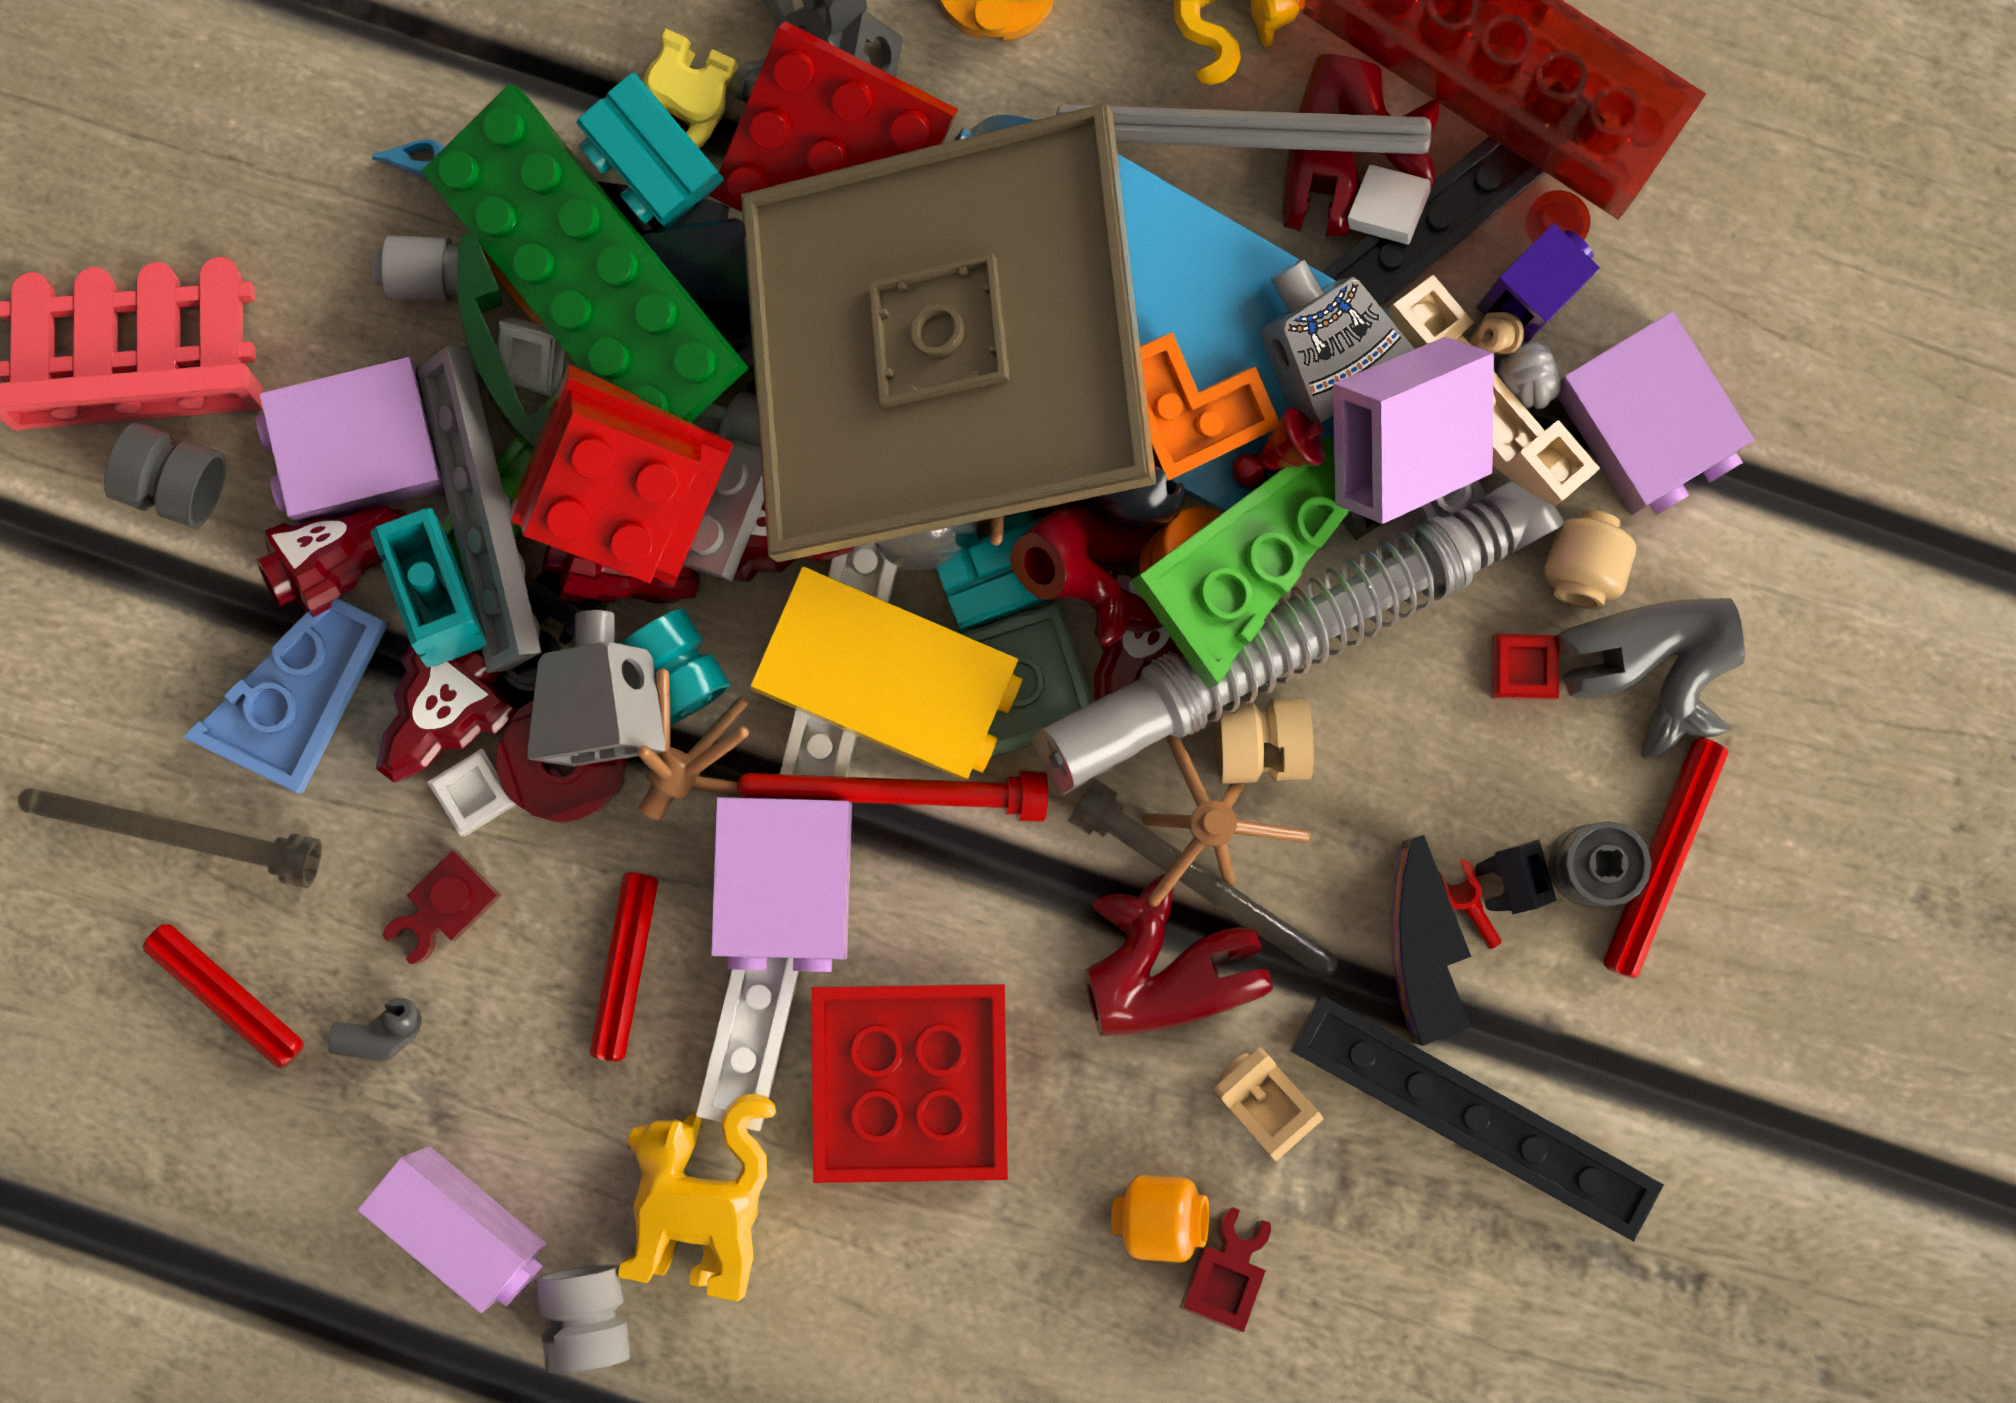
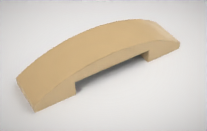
(1536, 459)

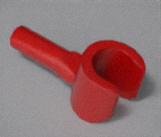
(1467, 897)

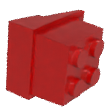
(618, 480)

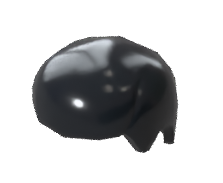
(1144, 506)

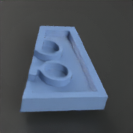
(295, 698)

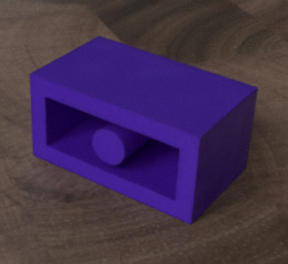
(1542, 280)

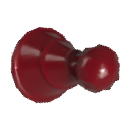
(1291, 444)

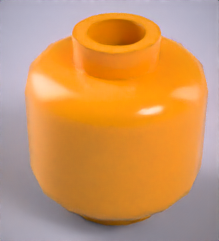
(1161, 1218)

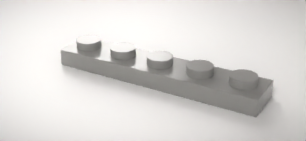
(479, 508)

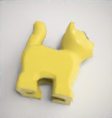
(690, 93)

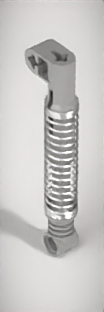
(1176, 702)

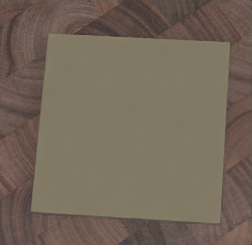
(946, 336)

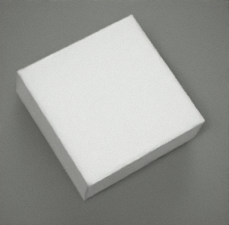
(1389, 204)
(530, 355)
(471, 792)

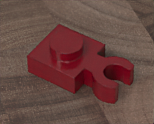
(447, 901)
(1224, 1281)

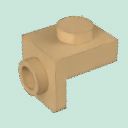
(1266, 1102)

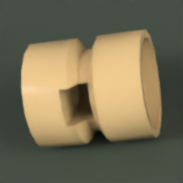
(1265, 741)

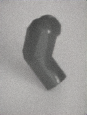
(380, 1039)

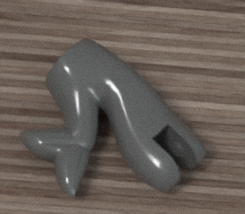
(1635, 641)

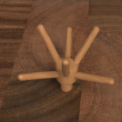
(676, 772)
(1210, 825)

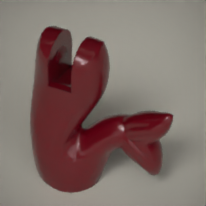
(1343, 87)
(1056, 563)
(1185, 991)

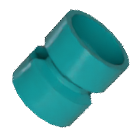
(693, 676)

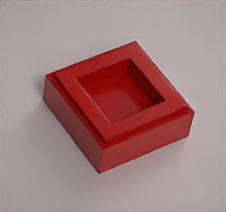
(1525, 667)

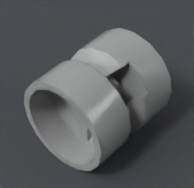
(582, 1319)

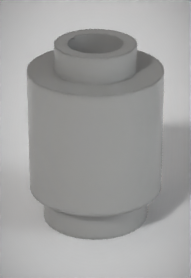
(416, 268)

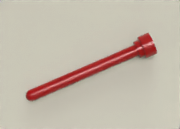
(1019, 796)

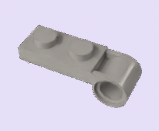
(736, 498)

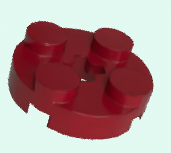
(546, 791)

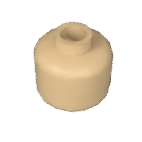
(1590, 560)

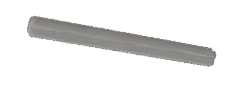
(1269, 129)

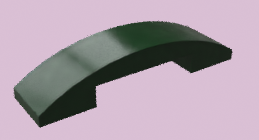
(476, 296)

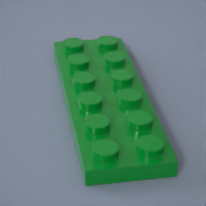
(580, 260)

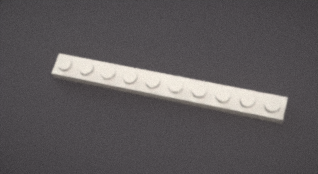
(761, 1000)

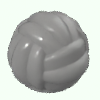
(1530, 374)

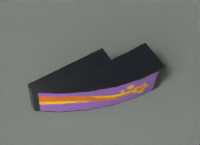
(1423, 945)

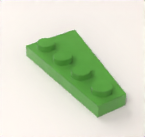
(1239, 565)

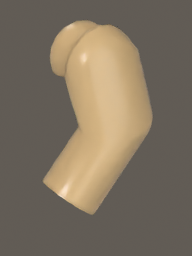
(1498, 333)

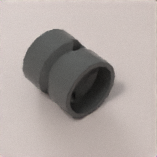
(155, 472)
(1599, 864)

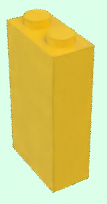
(887, 675)

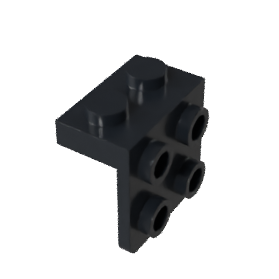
(712, 269)

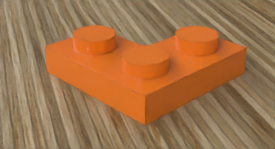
(1203, 424)

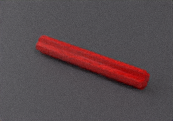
(1667, 856)

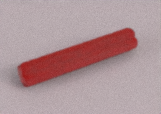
(623, 966)
(223, 995)

